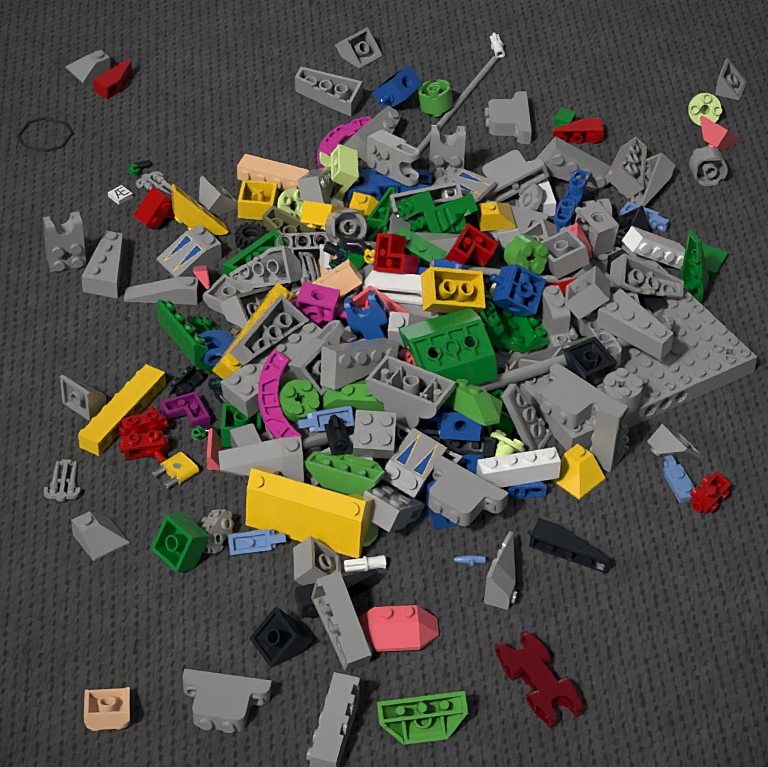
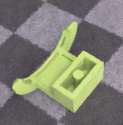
(343, 169)

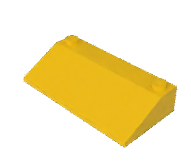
(307, 511)

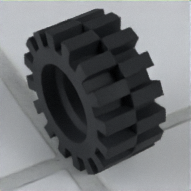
(247, 230)

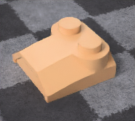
(107, 709)

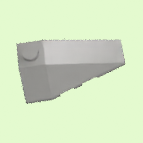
(177, 290)

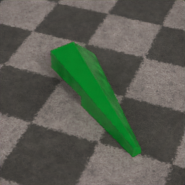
(379, 217)

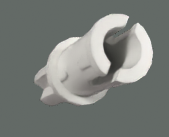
(497, 45)
(365, 563)

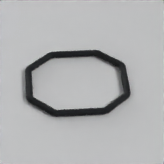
(40, 149)

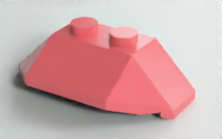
(398, 628)

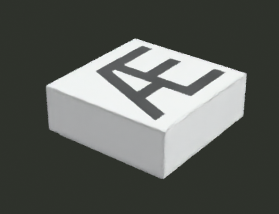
(120, 195)

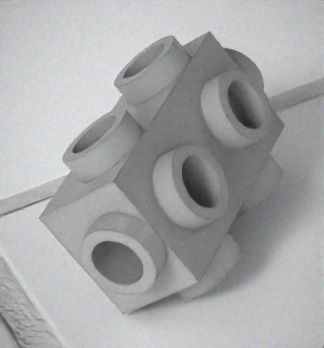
(217, 525)

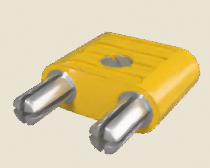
(178, 468)

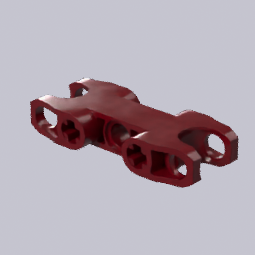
(545, 689)

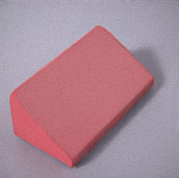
(202, 274)
(213, 447)

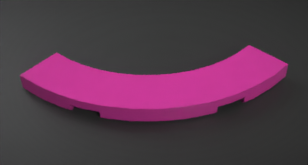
(339, 135)
(269, 399)

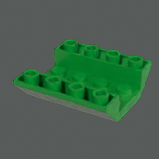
(510, 330)
(187, 334)
(447, 337)

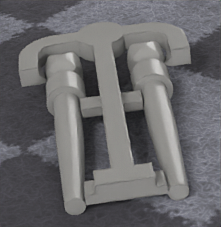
(146, 178)
(312, 266)
(72, 492)

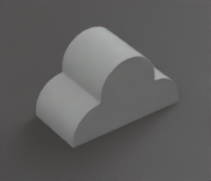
(408, 390)

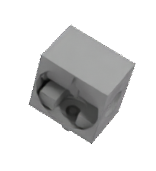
(598, 227)

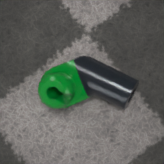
(136, 167)
(202, 431)

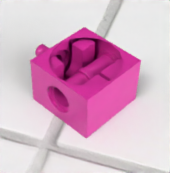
(319, 304)

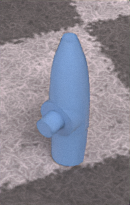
(470, 559)

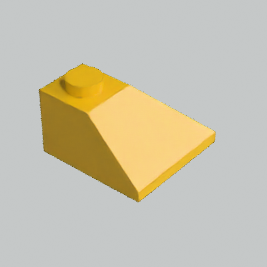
(494, 216)
(579, 472)

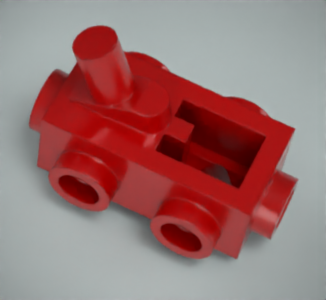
(143, 423)
(144, 445)
(713, 488)

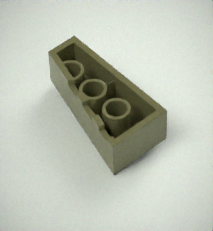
(285, 223)

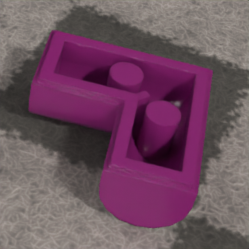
(187, 405)

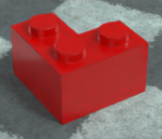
(155, 208)
(473, 245)
(391, 256)

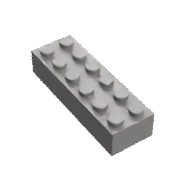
(242, 386)

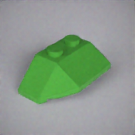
(354, 395)
(475, 403)
(344, 472)
(423, 717)

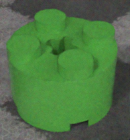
(435, 97)
(527, 253)
(298, 400)

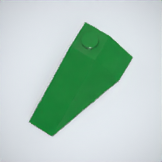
(694, 268)

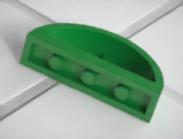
(251, 252)

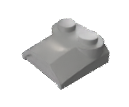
(222, 290)

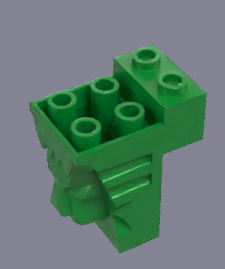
(445, 218)

